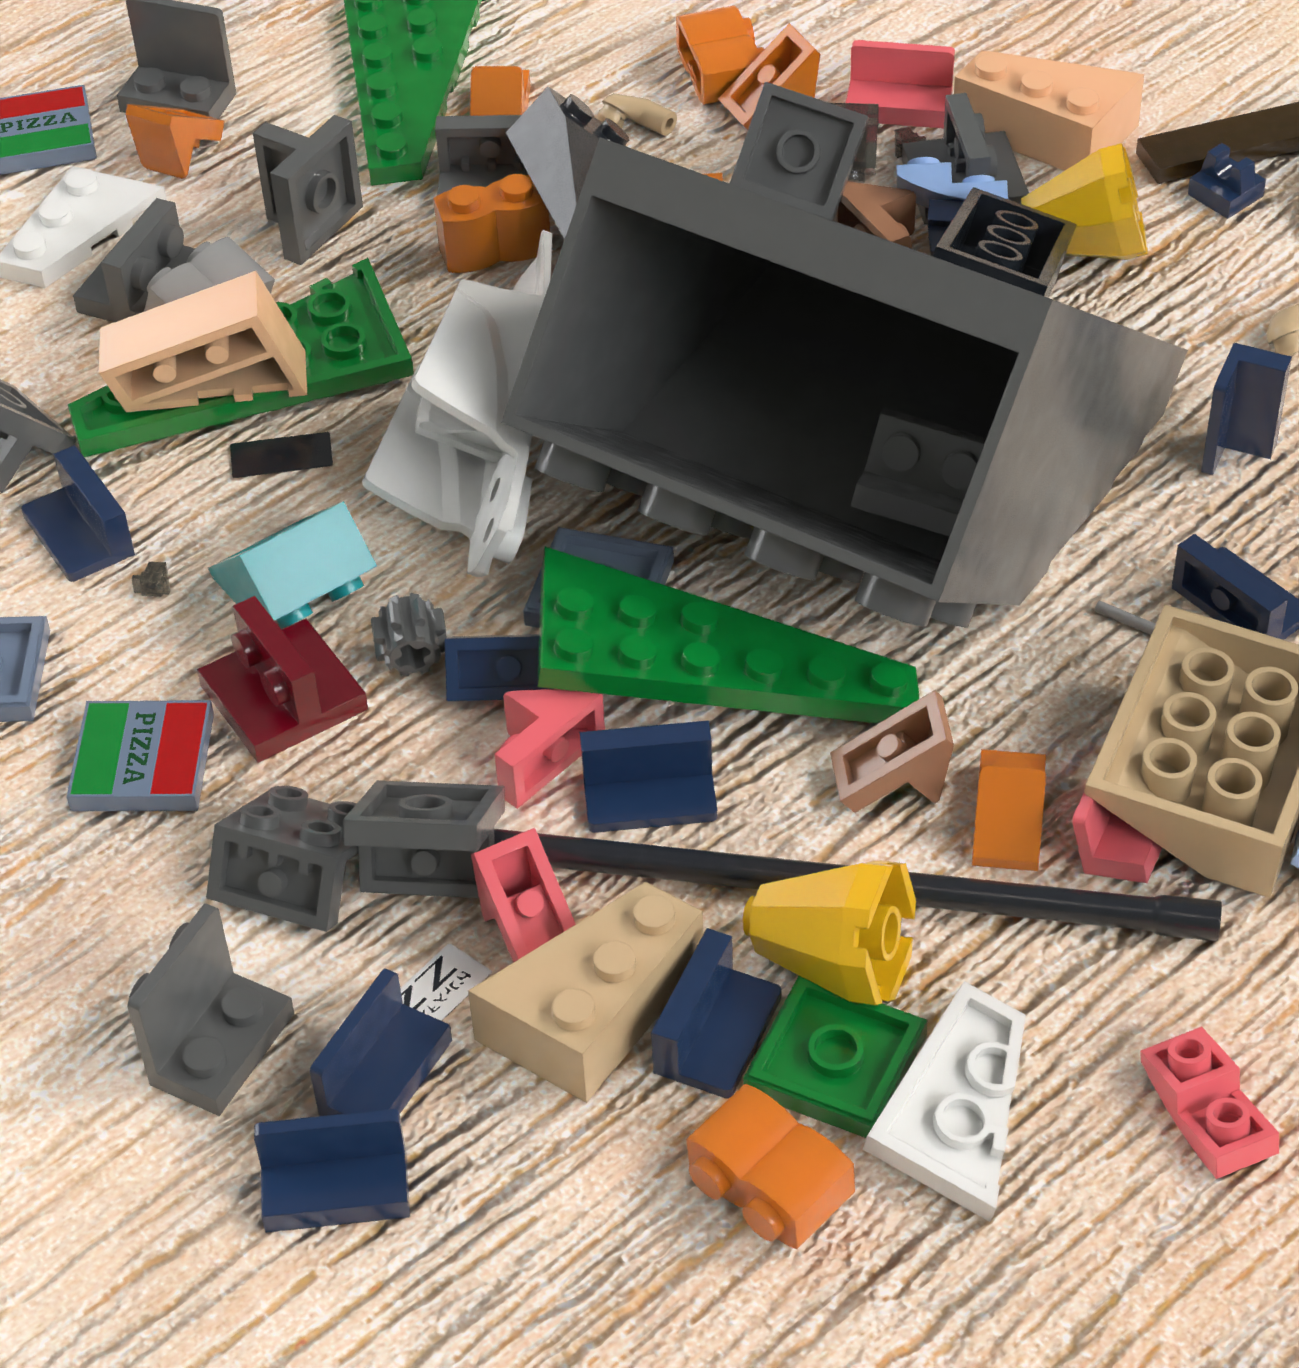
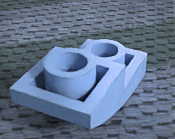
(933, 180)

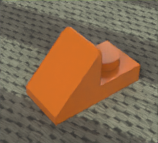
(785, 62)
(499, 90)
(168, 135)
(1009, 810)

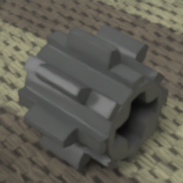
(409, 634)

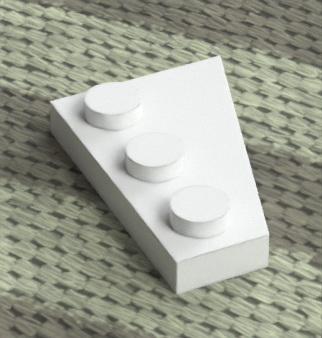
(70, 221)
(955, 1103)

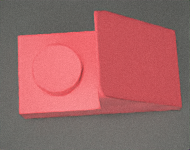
(543, 737)
(521, 893)

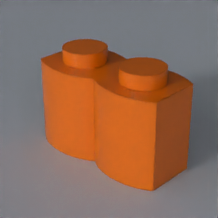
(715, 49)
(490, 223)
(770, 1167)

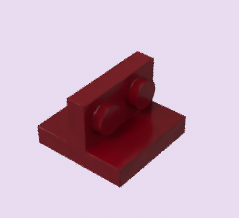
(279, 683)

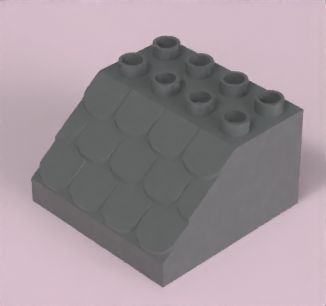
(741, 368)

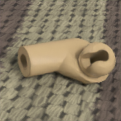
(640, 110)
(1284, 331)

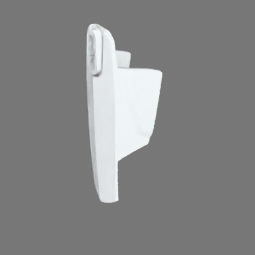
(446, 442)

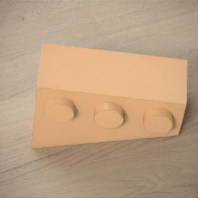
(1052, 106)
(203, 347)

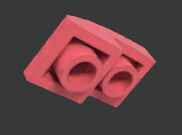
(1206, 1102)

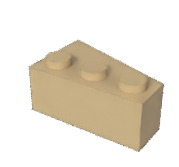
(589, 991)

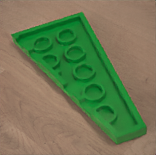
(403, 72)
(347, 344)
(660, 643)

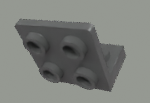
(179, 58)
(282, 857)
(201, 1021)

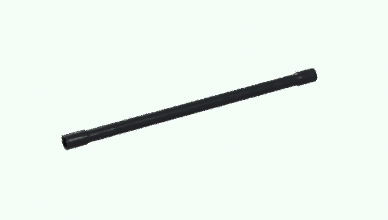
(1160, 914)

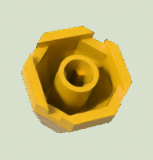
(1103, 203)
(838, 928)

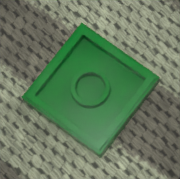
(835, 1057)

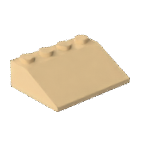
(1208, 749)

